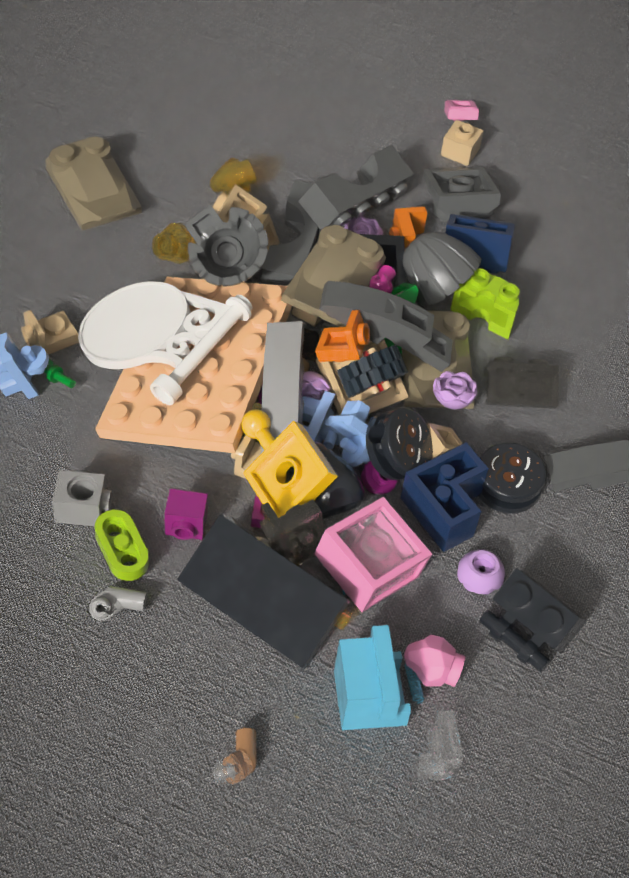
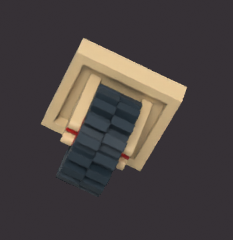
(370, 379)

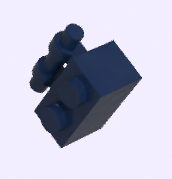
(486, 237)

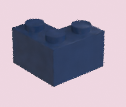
(442, 495)

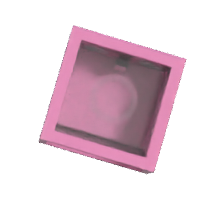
(372, 554)

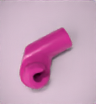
(383, 279)

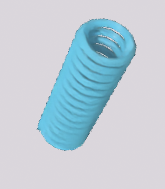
(418, 684)

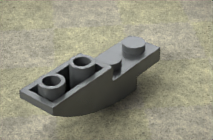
(391, 318)

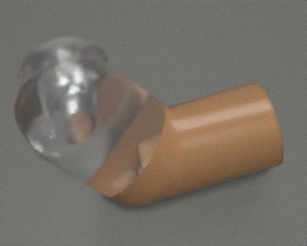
(239, 763)

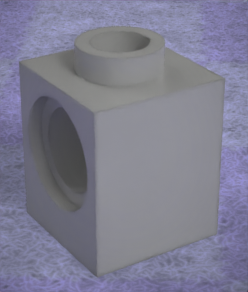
(75, 486)

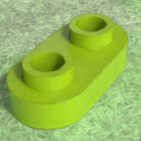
(121, 548)

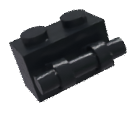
(538, 611)

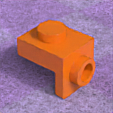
(408, 223)
(344, 343)

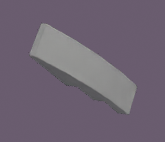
(283, 375)

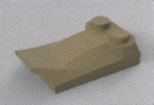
(91, 182)
(335, 257)
(421, 375)

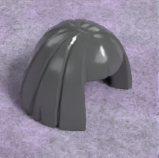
(230, 250)
(438, 265)

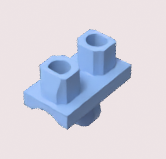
(18, 366)
(317, 413)
(352, 429)

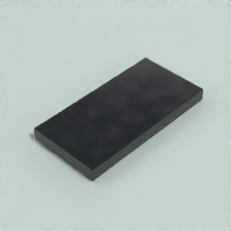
(263, 591)

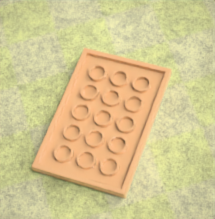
(214, 392)

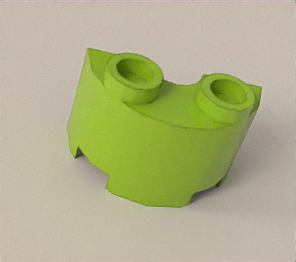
(489, 299)

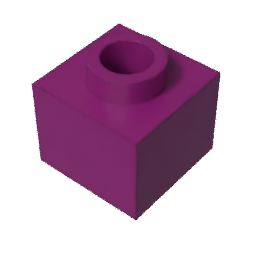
(186, 514)

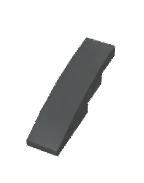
(593, 464)

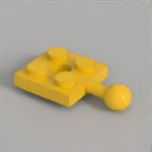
(289, 449)

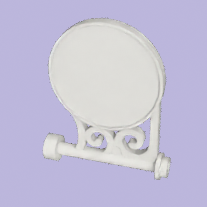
(149, 323)

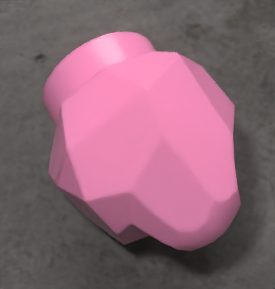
(434, 661)

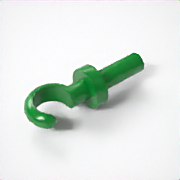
(55, 374)

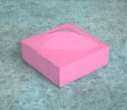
(461, 110)

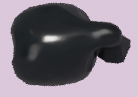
(344, 492)

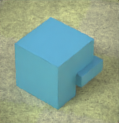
(370, 682)

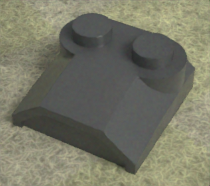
(462, 192)

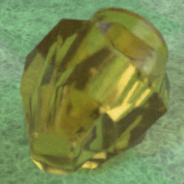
(233, 173)
(172, 243)

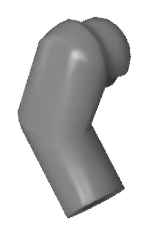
(114, 600)

